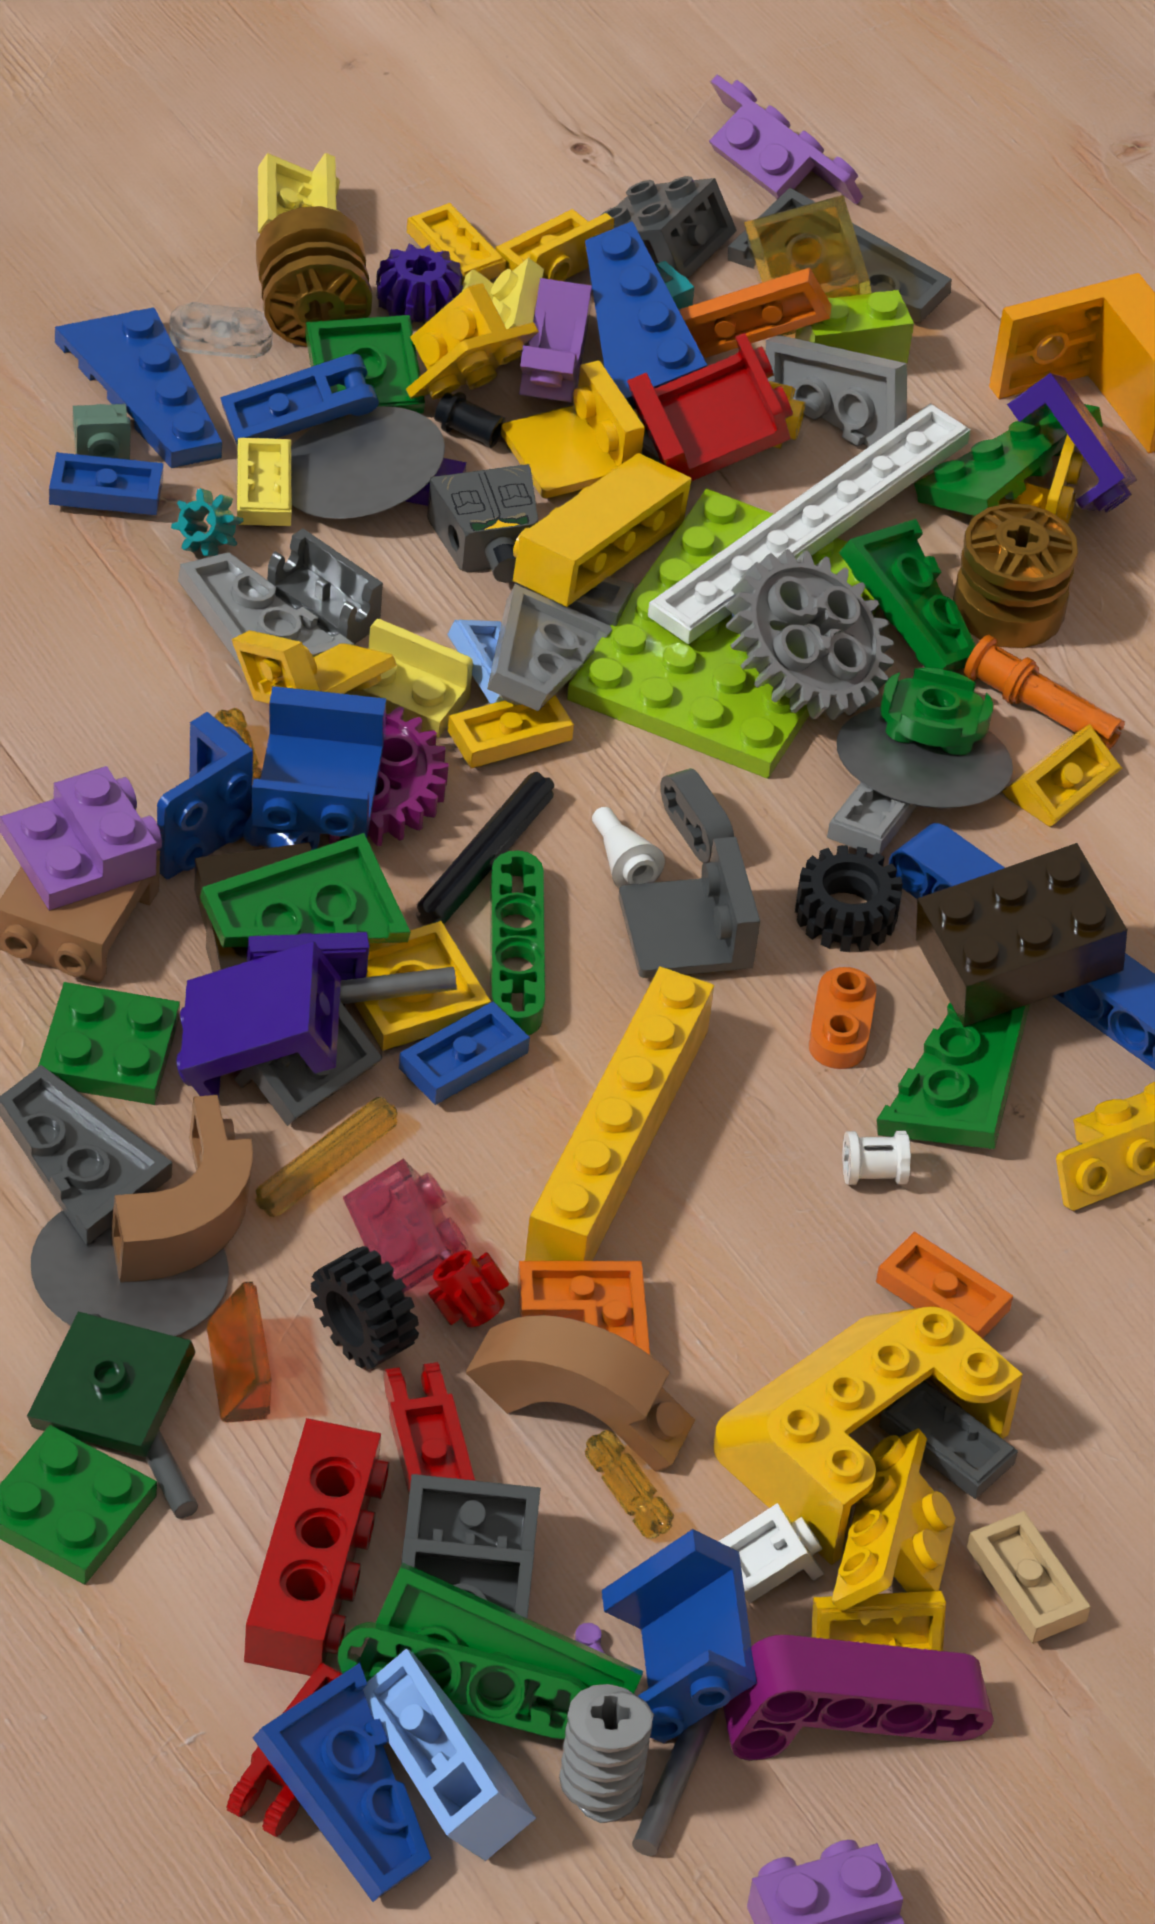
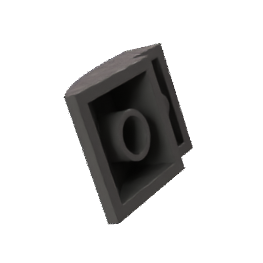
(474, 1536)

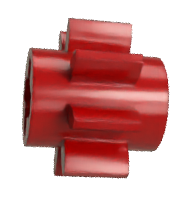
(468, 1288)

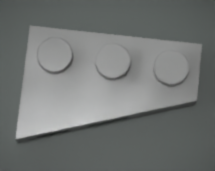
(845, 387)
(540, 648)

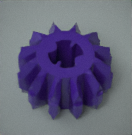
(417, 282)

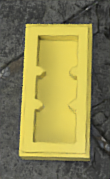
(264, 481)

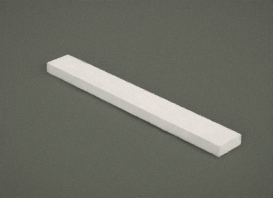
(812, 518)

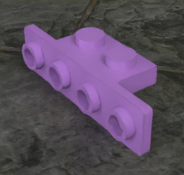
(769, 151)

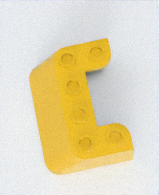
(794, 1432)

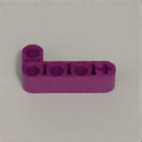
(855, 1690)

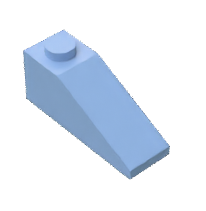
(446, 1758)

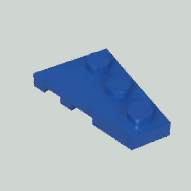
(342, 1777)

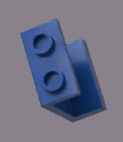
(320, 762)
(691, 1629)

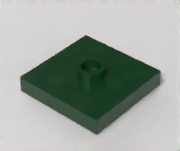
(112, 1383)

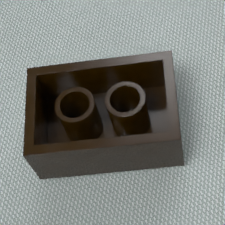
(1020, 934)

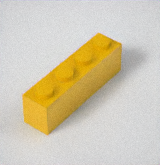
(601, 529)

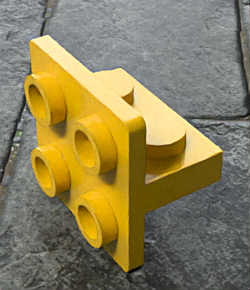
(465, 344)

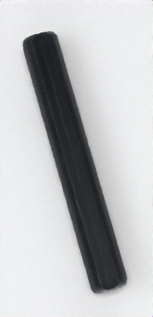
(490, 842)

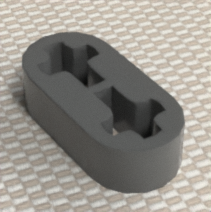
(694, 811)

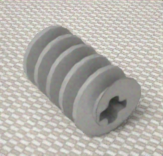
(605, 1751)

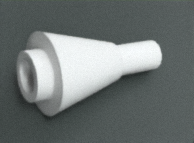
(629, 855)

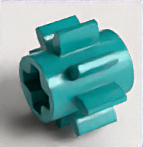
(194, 529)

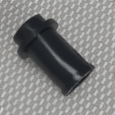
(469, 419)

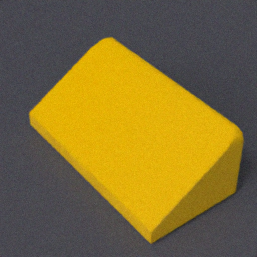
(1064, 777)

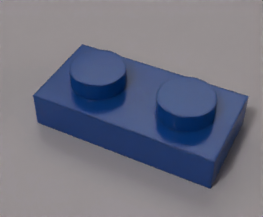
(106, 483)
(464, 1052)

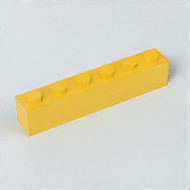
(620, 1120)

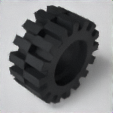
(846, 921)
(365, 1307)

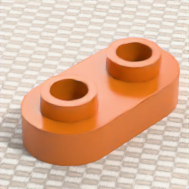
(842, 1018)

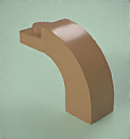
(190, 1223)
(585, 1368)

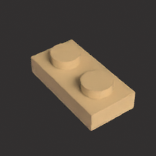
(1028, 1577)

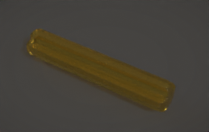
(326, 1156)

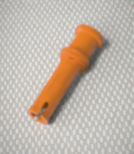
(1022, 682)

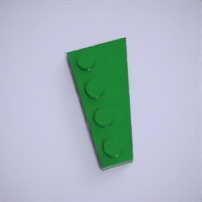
(456, 1616)

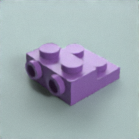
(83, 839)
(838, 1888)

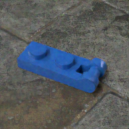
(300, 400)

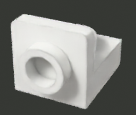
(773, 1551)

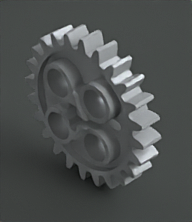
(809, 634)

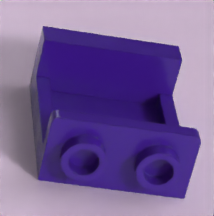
(1057, 396)
(258, 1015)

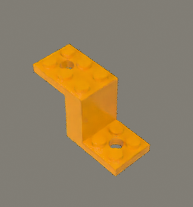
(1086, 332)

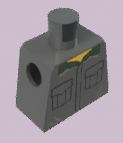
(482, 516)

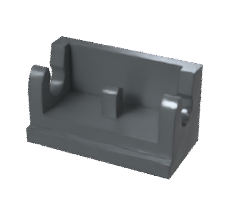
(328, 586)

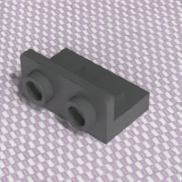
(293, 1085)

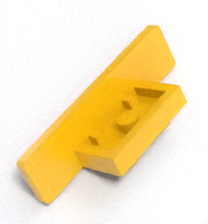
(1114, 1150)
(896, 1527)

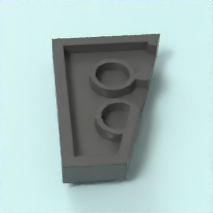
(79, 1150)

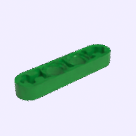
(518, 942)
(467, 1668)

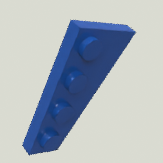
(637, 314)

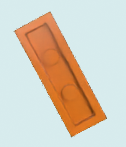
(757, 311)

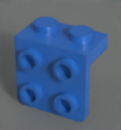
(210, 804)

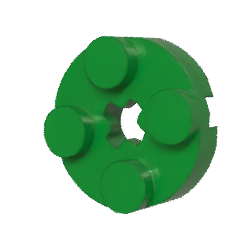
(936, 710)

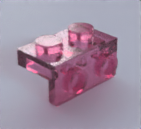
(404, 1222)

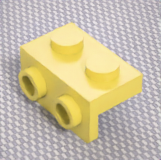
(289, 186)

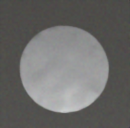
(364, 462)
(920, 771)
(87, 1281)

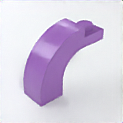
(555, 353)

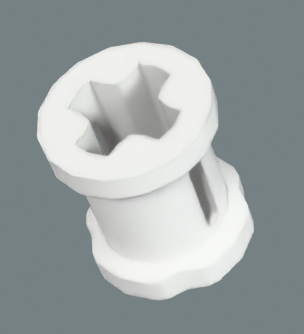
(876, 1157)

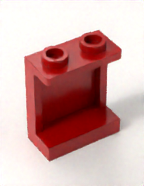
(714, 413)

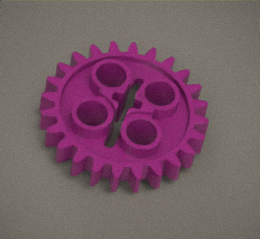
(409, 779)

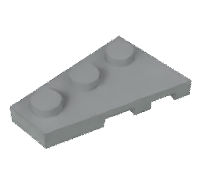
(241, 600)

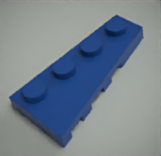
(143, 370)

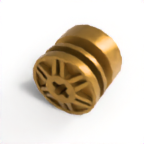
(311, 271)
(1015, 574)

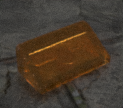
(240, 1357)

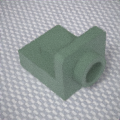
(102, 430)

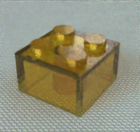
(811, 237)

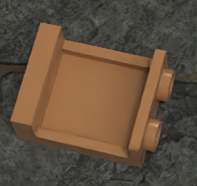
(73, 935)

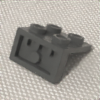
(679, 218)
(694, 922)

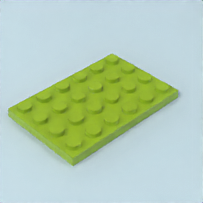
(698, 688)

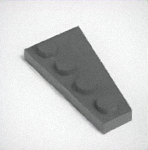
(886, 265)

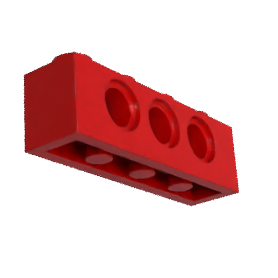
(327, 1463)

